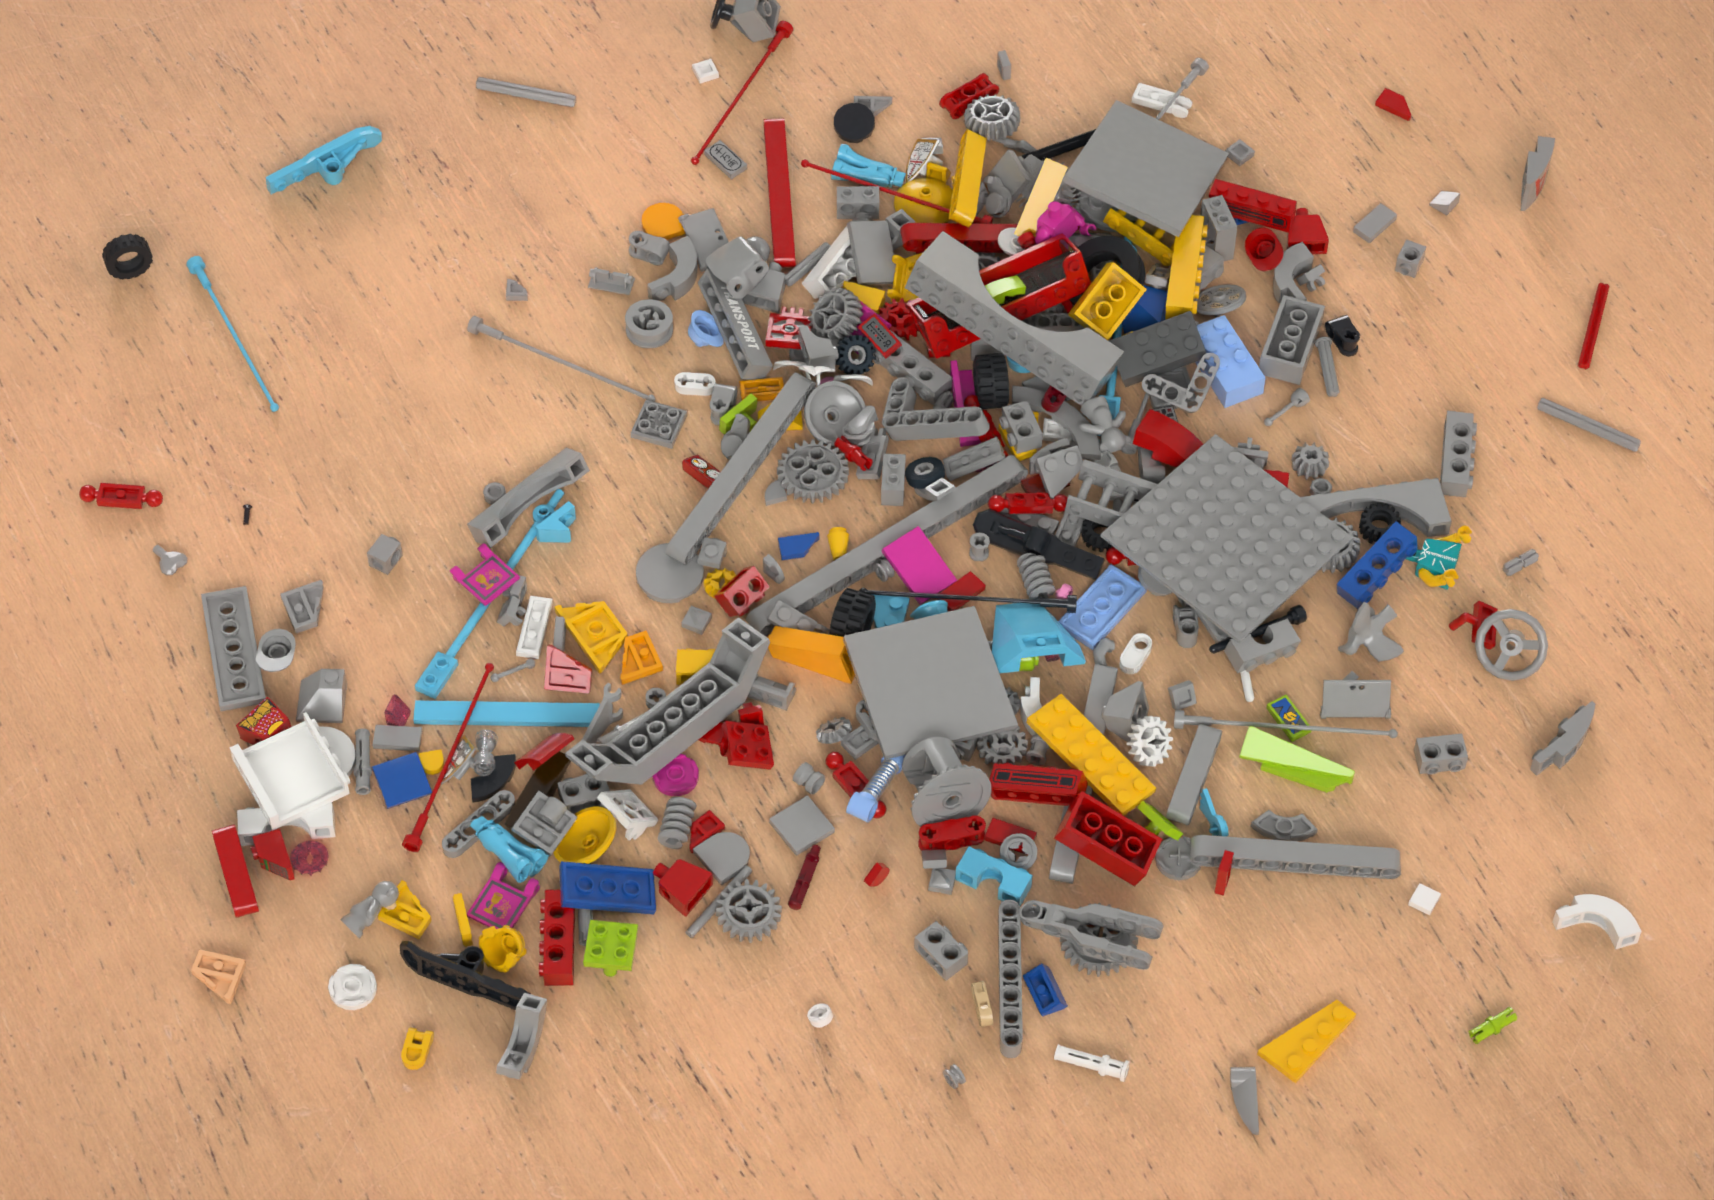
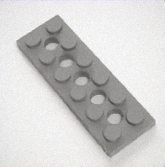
(220, 641)

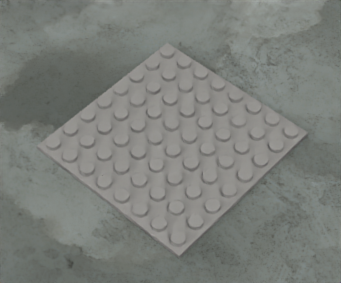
(1227, 538)

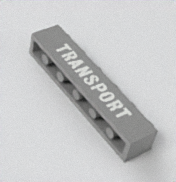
(735, 328)

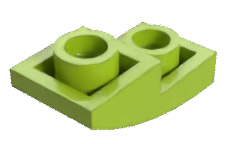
(1004, 287)

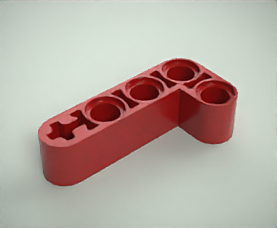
(235, 871)

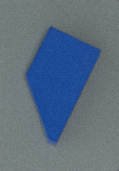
(797, 545)

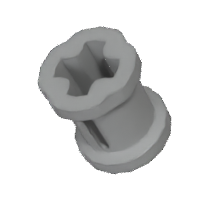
(979, 547)
(1037, 751)

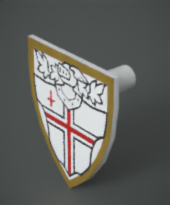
(919, 157)

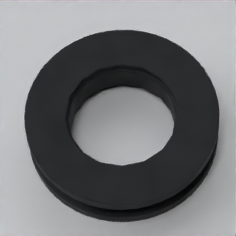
(1112, 248)

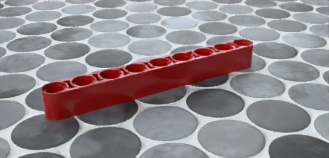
(779, 192)

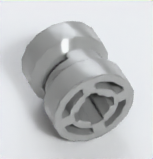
(809, 778)

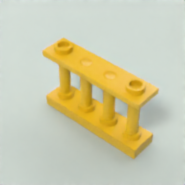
(1134, 233)

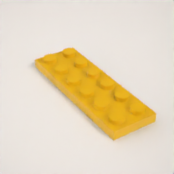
(1090, 751)

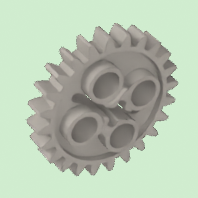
(810, 465)
(1094, 963)

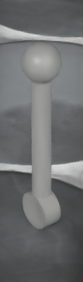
(530, 663)

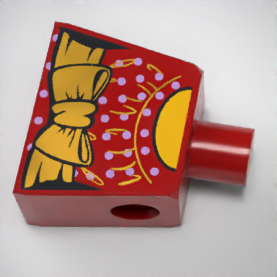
(263, 722)

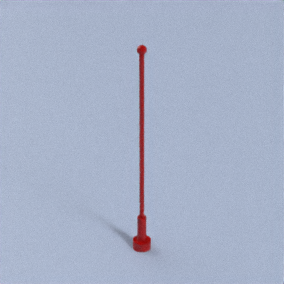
(783, 30)
(977, 220)
(412, 841)

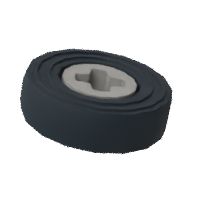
(924, 472)

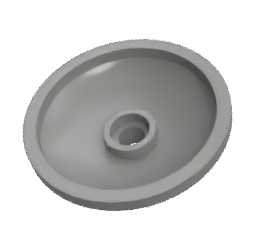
(836, 399)

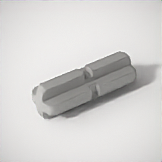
(1524, 560)

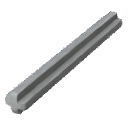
(526, 91)
(1589, 424)

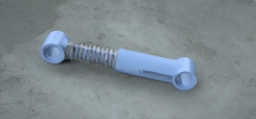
(864, 804)

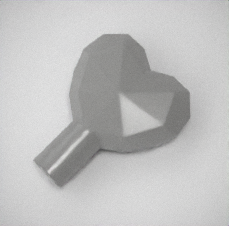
(169, 560)

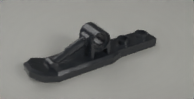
(1024, 538)
(461, 973)

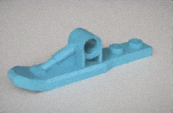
(329, 157)

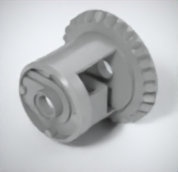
(938, 776)

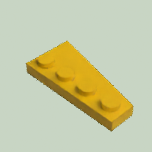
(1303, 1044)

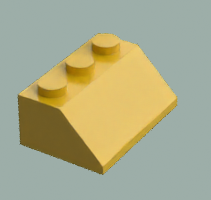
(1107, 300)

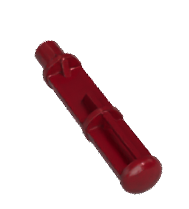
(804, 878)

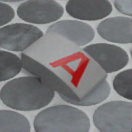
(1536, 171)

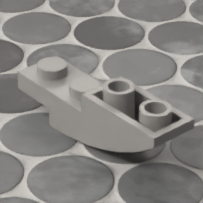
(1567, 742)

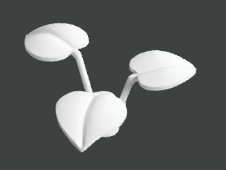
(816, 371)

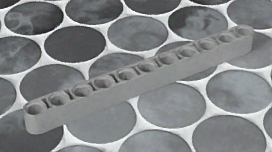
(740, 469)
(1101, 688)

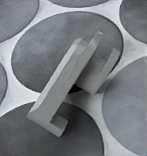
(999, 197)
(861, 426)
(734, 438)

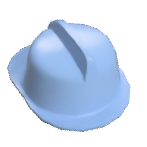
(704, 330)

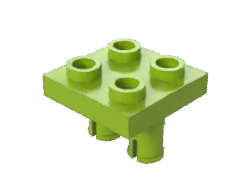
(610, 946)

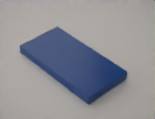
(607, 888)

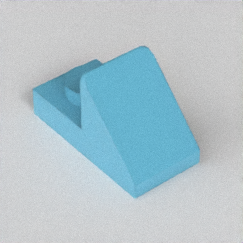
(556, 525)

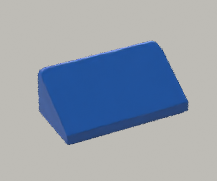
(1044, 990)

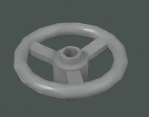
(1509, 650)

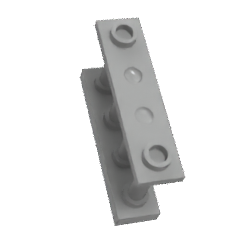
(1111, 481)

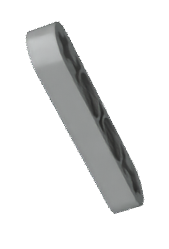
(467, 841)

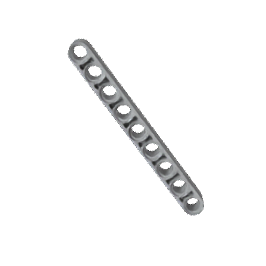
(1297, 856)

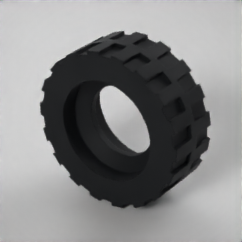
(126, 244)

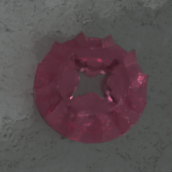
(301, 852)

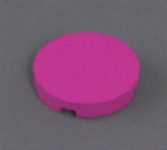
(677, 776)

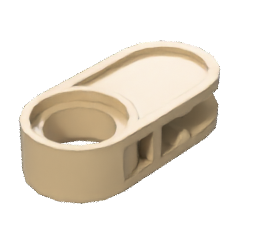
(982, 1004)

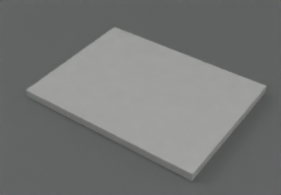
(1146, 168)

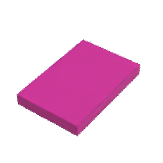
(919, 564)

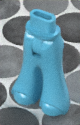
(865, 169)
(516, 856)

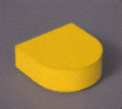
(432, 761)

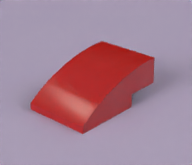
(1166, 438)

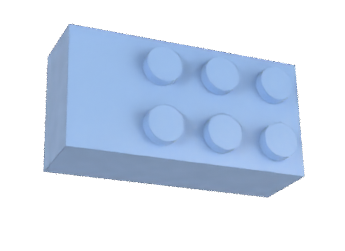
(1238, 373)

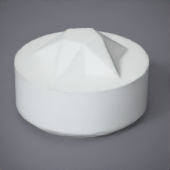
(820, 1015)

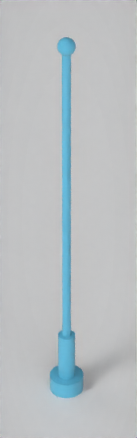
(196, 266)

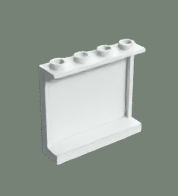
(291, 773)

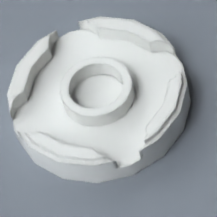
(352, 987)

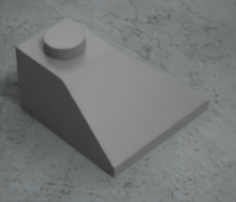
(323, 696)
(1124, 709)

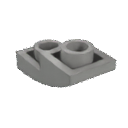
(1049, 449)

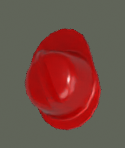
(1264, 249)

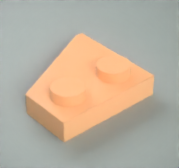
(219, 973)

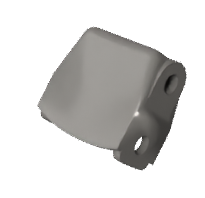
(737, 264)

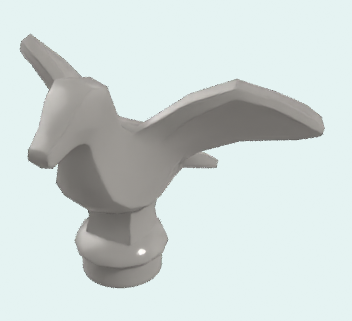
(1368, 631)

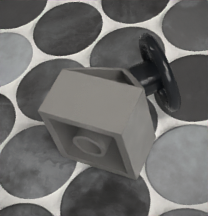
(751, 17)

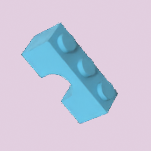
(978, 866)

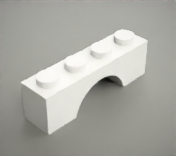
(317, 823)

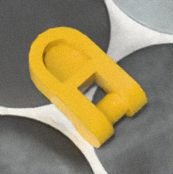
(414, 1054)

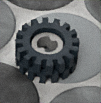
(859, 344)

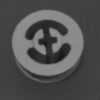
(640, 316)

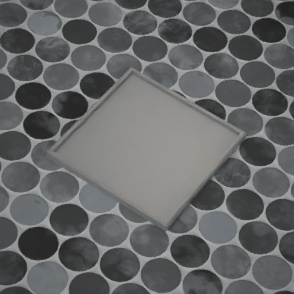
(930, 681)

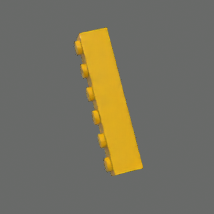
(1185, 268)

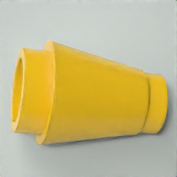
(838, 541)

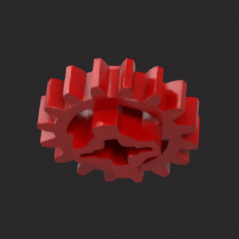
(900, 318)

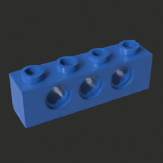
(1395, 537)

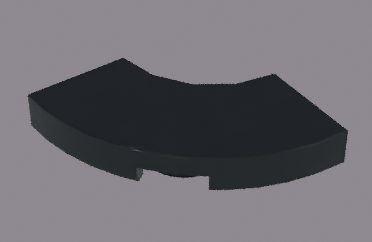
(487, 786)

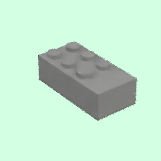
(1291, 339)

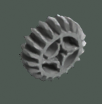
(992, 117)
(835, 314)
(1348, 554)

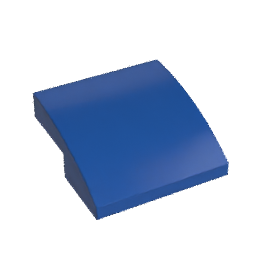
(402, 780)

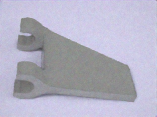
(604, 715)

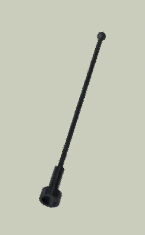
(1069, 603)

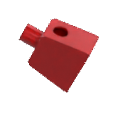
(1308, 230)
(683, 884)

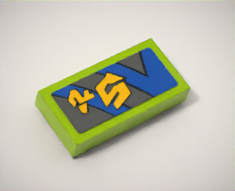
(1286, 713)

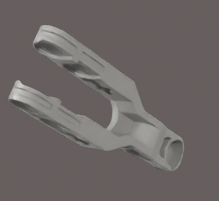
(1065, 923)

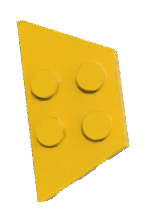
(594, 630)

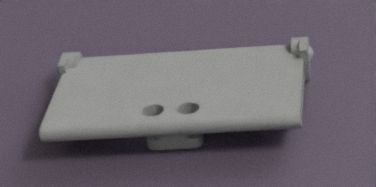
(702, 230)
(1343, 701)

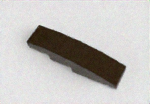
(543, 780)

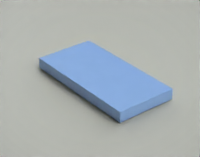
(1102, 606)

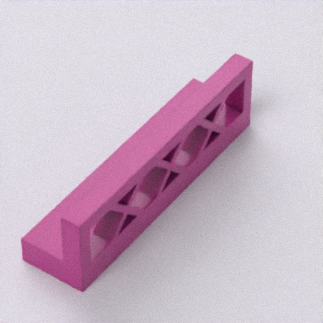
(961, 388)

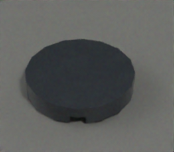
(854, 122)

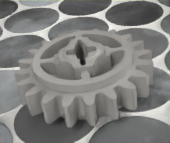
(766, 906)

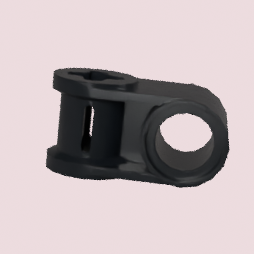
(1343, 335)

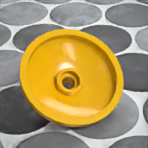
(928, 190)
(588, 836)

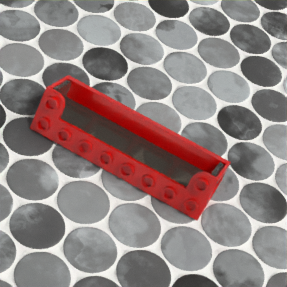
(1050, 272)

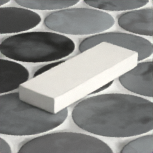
(534, 627)

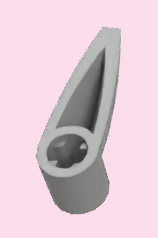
(1149, 468)
(1245, 1095)

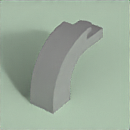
(1294, 263)
(683, 276)
(524, 1038)

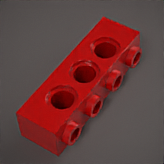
(559, 971)

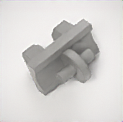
(1253, 453)

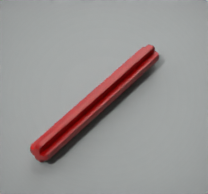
(1593, 326)

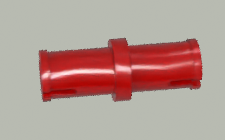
(853, 453)

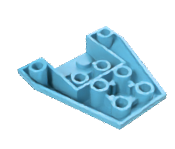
(1030, 631)

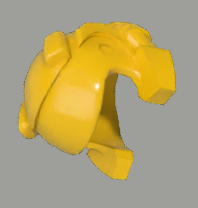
(502, 947)

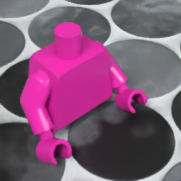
(1060, 219)

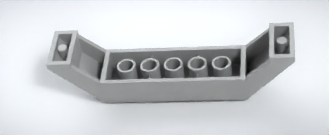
(681, 715)

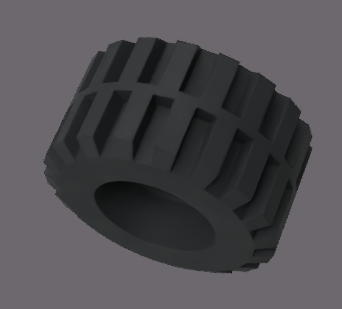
(991, 380)
(852, 613)

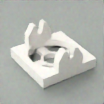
(642, 815)

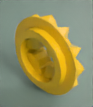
(711, 583)

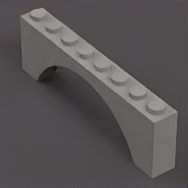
(1417, 502)

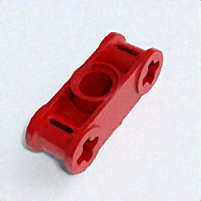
(966, 93)
(952, 834)

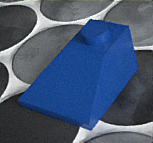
(1147, 311)

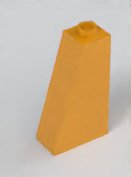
(812, 651)

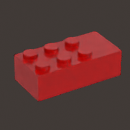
(1108, 838)

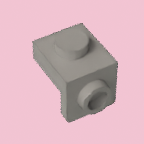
(712, 552)

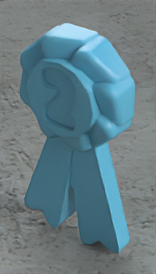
(1218, 825)

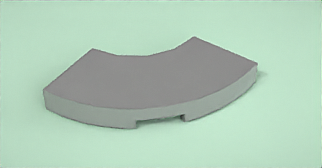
(1284, 828)

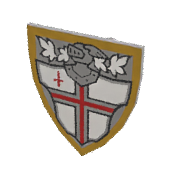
(461, 760)

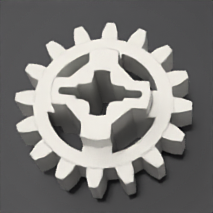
(1149, 741)

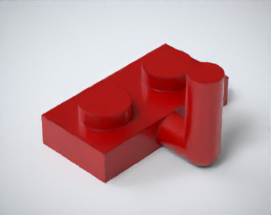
(1480, 613)

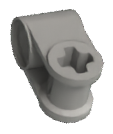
(649, 249)
(722, 401)
(1186, 626)

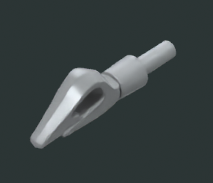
(1021, 146)

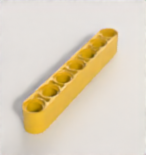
(967, 178)

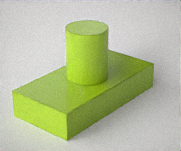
(745, 407)
(1159, 822)

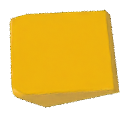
(937, 172)

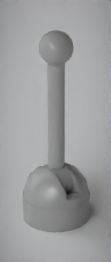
(1298, 398)

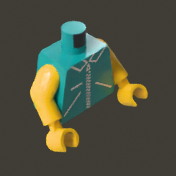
(1439, 558)

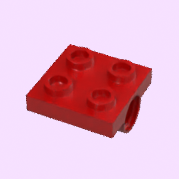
(746, 745)

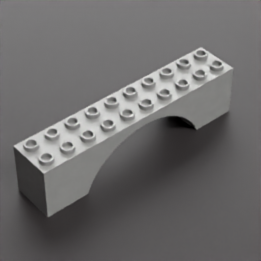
(1071, 361)

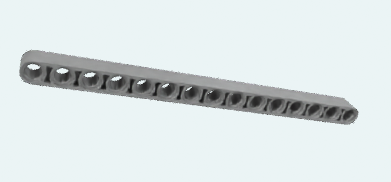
(861, 560)

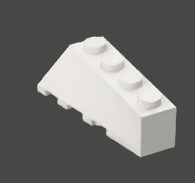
(832, 268)

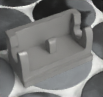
(772, 692)

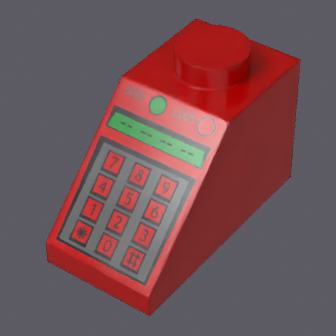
(272, 854)

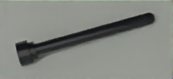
(1295, 615)

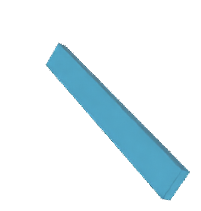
(505, 713)

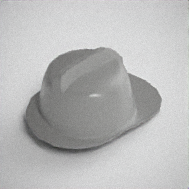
(275, 650)

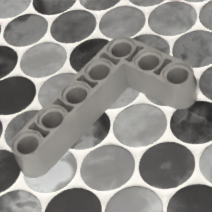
(909, 424)

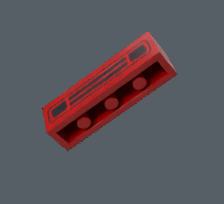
(1256, 205)
(1036, 784)

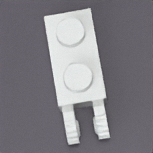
(1158, 98)

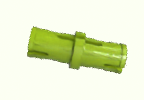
(1492, 1025)

